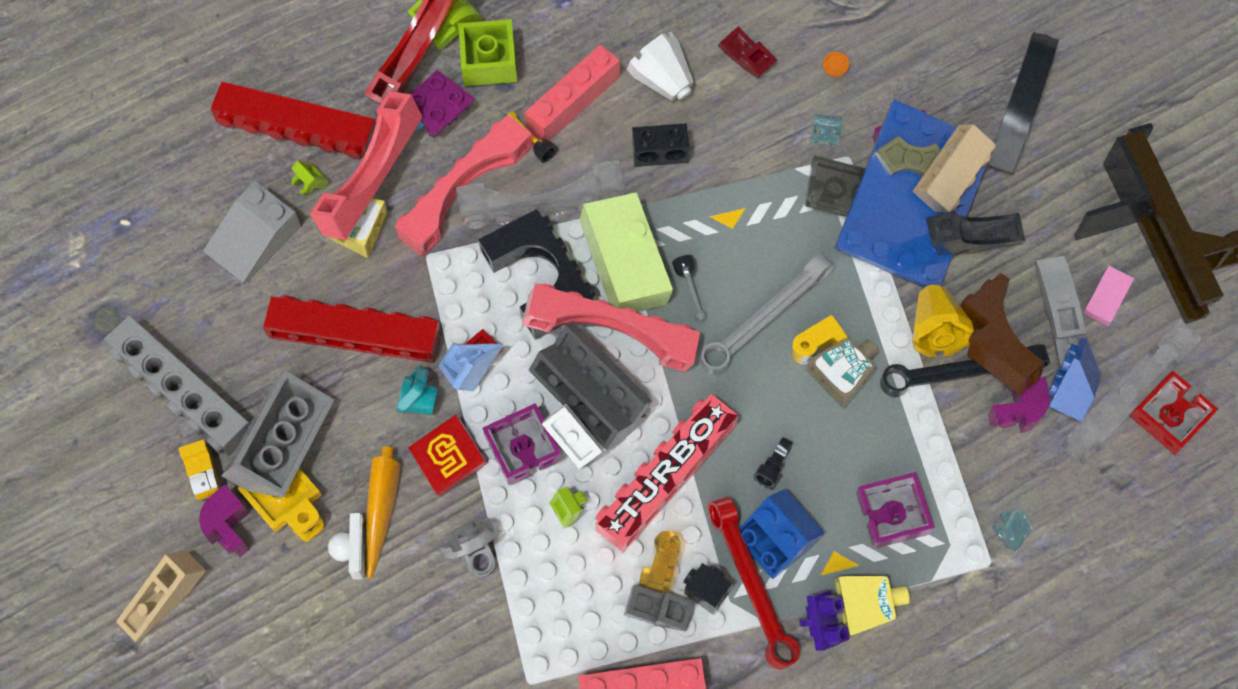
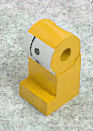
(816, 339)
(200, 469)

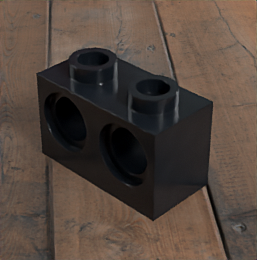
(660, 145)

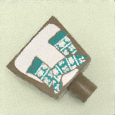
(843, 369)

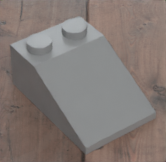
(251, 232)

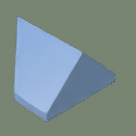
(467, 364)

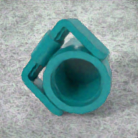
(416, 394)

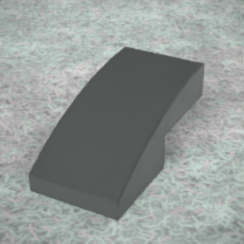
(658, 608)

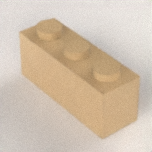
(954, 168)

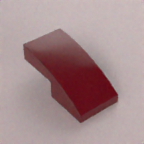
(750, 56)

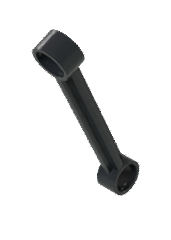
(943, 372)

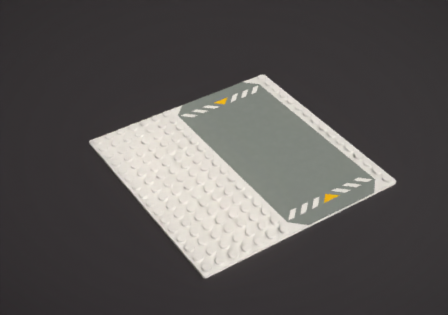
(747, 245)

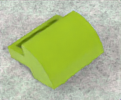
(461, 13)

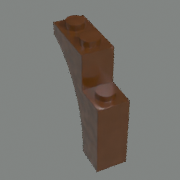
(993, 340)

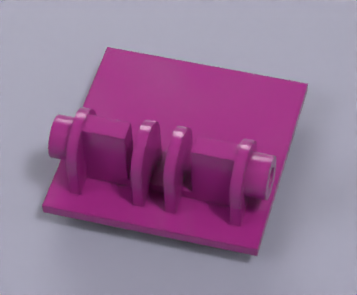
(440, 102)

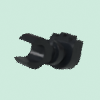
(767, 473)

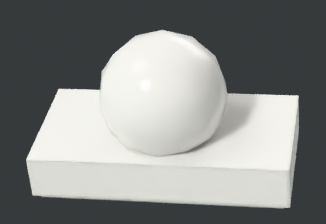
(351, 546)

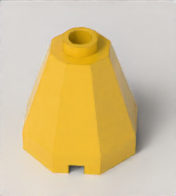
(940, 323)

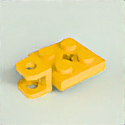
(292, 509)

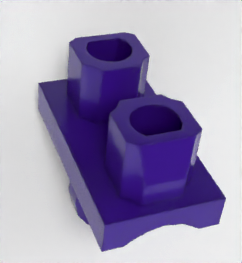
(822, 620)

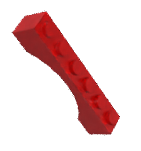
(411, 50)

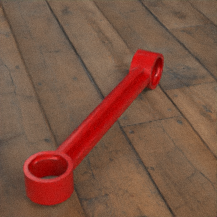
(725, 519)

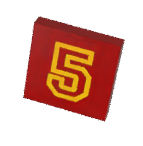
(447, 455)

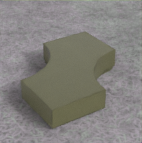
(901, 156)

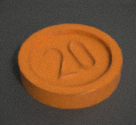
(836, 64)

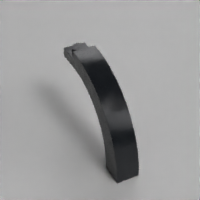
(1023, 101)

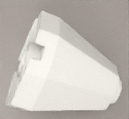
(663, 68)

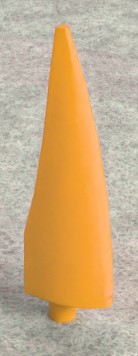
(380, 504)

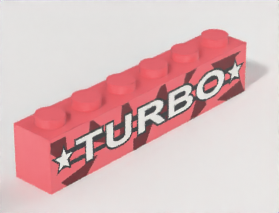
(666, 473)

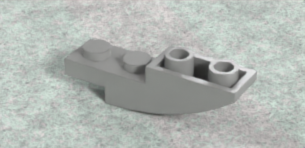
(1060, 304)

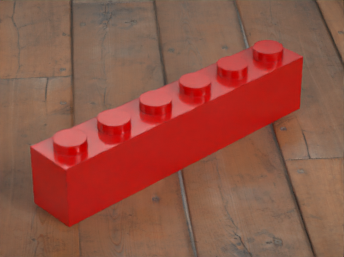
(293, 120)
(352, 328)

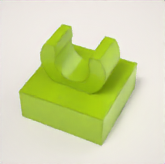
(310, 175)
(567, 506)

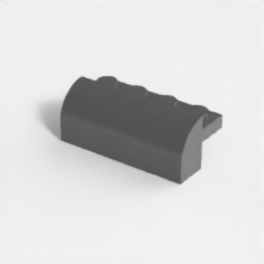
(591, 386)

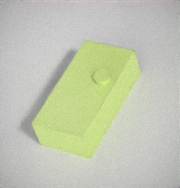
(625, 253)

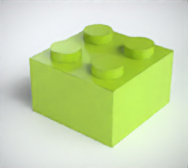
(487, 52)

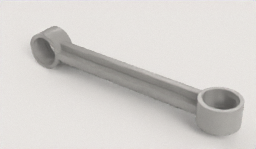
(812, 274)

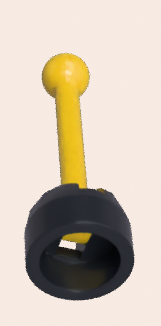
(543, 148)

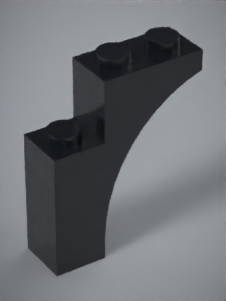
(977, 234)

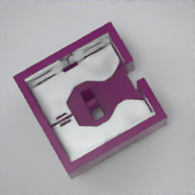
(516, 432)
(905, 503)

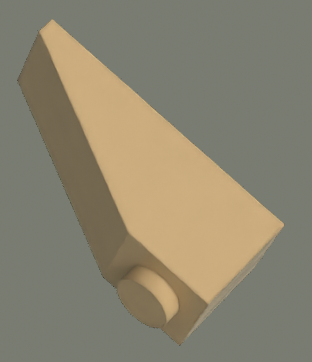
(160, 593)

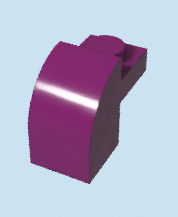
(1025, 410)
(218, 518)

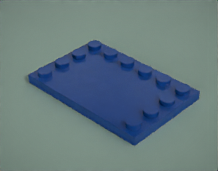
(886, 218)

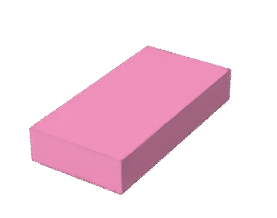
(1108, 296)

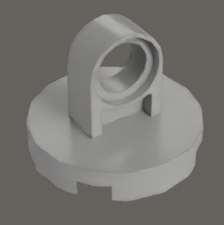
(469, 542)

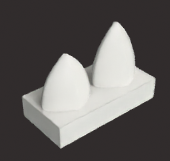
(572, 436)

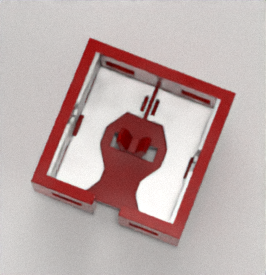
(1169, 396)

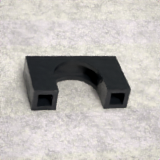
(534, 237)

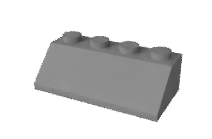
(278, 436)

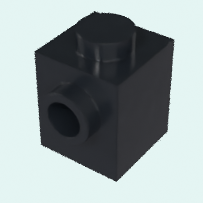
(707, 587)

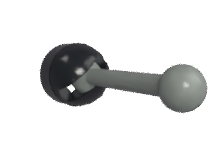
(685, 267)

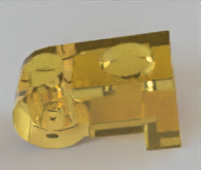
(664, 563)

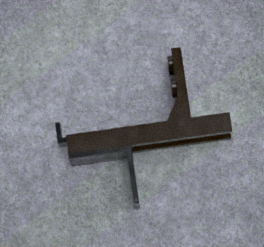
(1147, 199)

